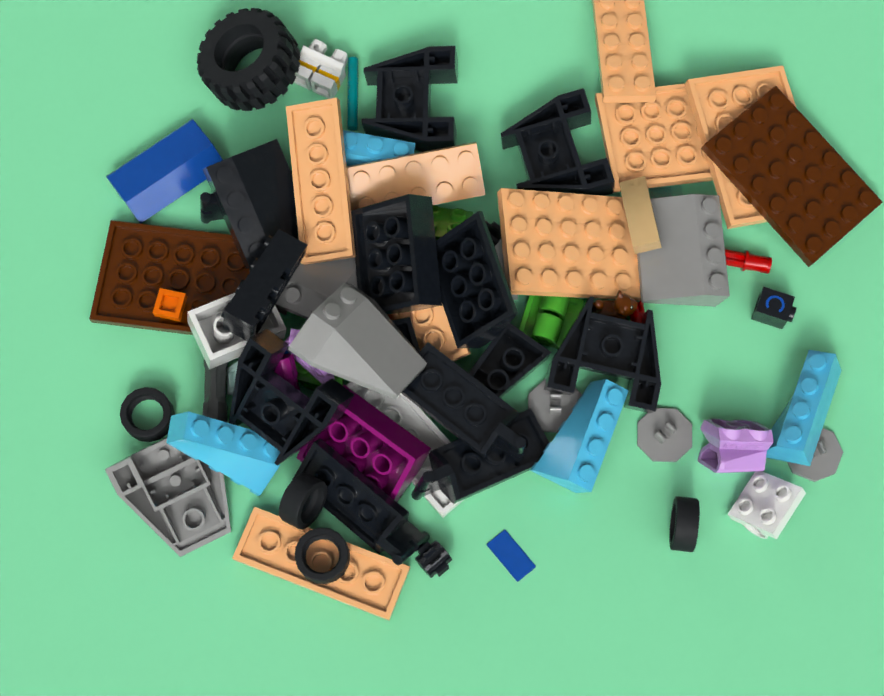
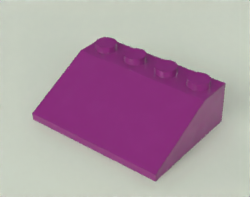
(375, 446)

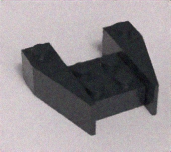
(406, 97)
(550, 150)
(613, 349)
(274, 405)

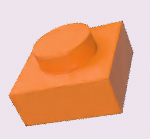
(170, 304)

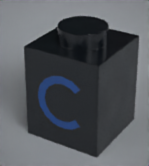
(774, 308)

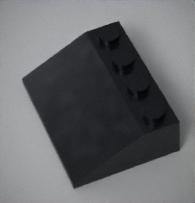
(254, 197)
(397, 253)
(473, 284)

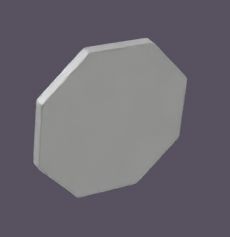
(551, 407)
(664, 435)
(825, 459)

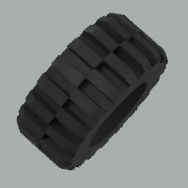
(232, 41)

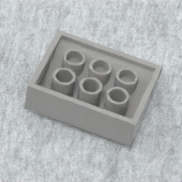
(692, 255)

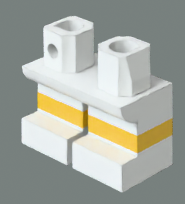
(319, 71)

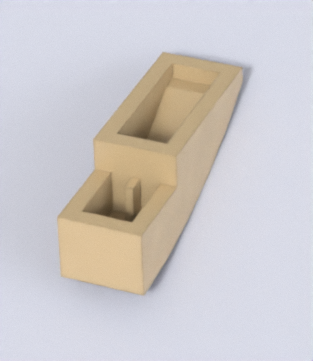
(640, 215)

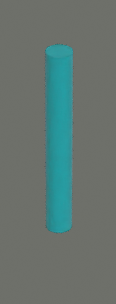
(352, 110)

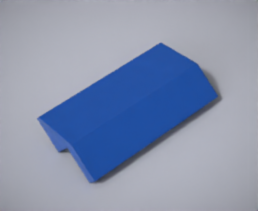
(164, 171)

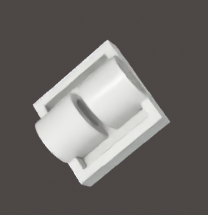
(766, 505)

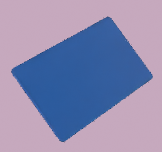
(511, 555)

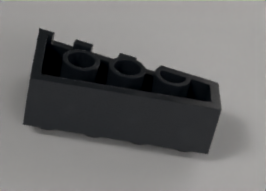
(263, 285)
(508, 360)

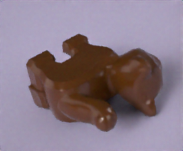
(619, 308)

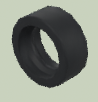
(134, 399)
(303, 500)
(684, 524)
(325, 534)

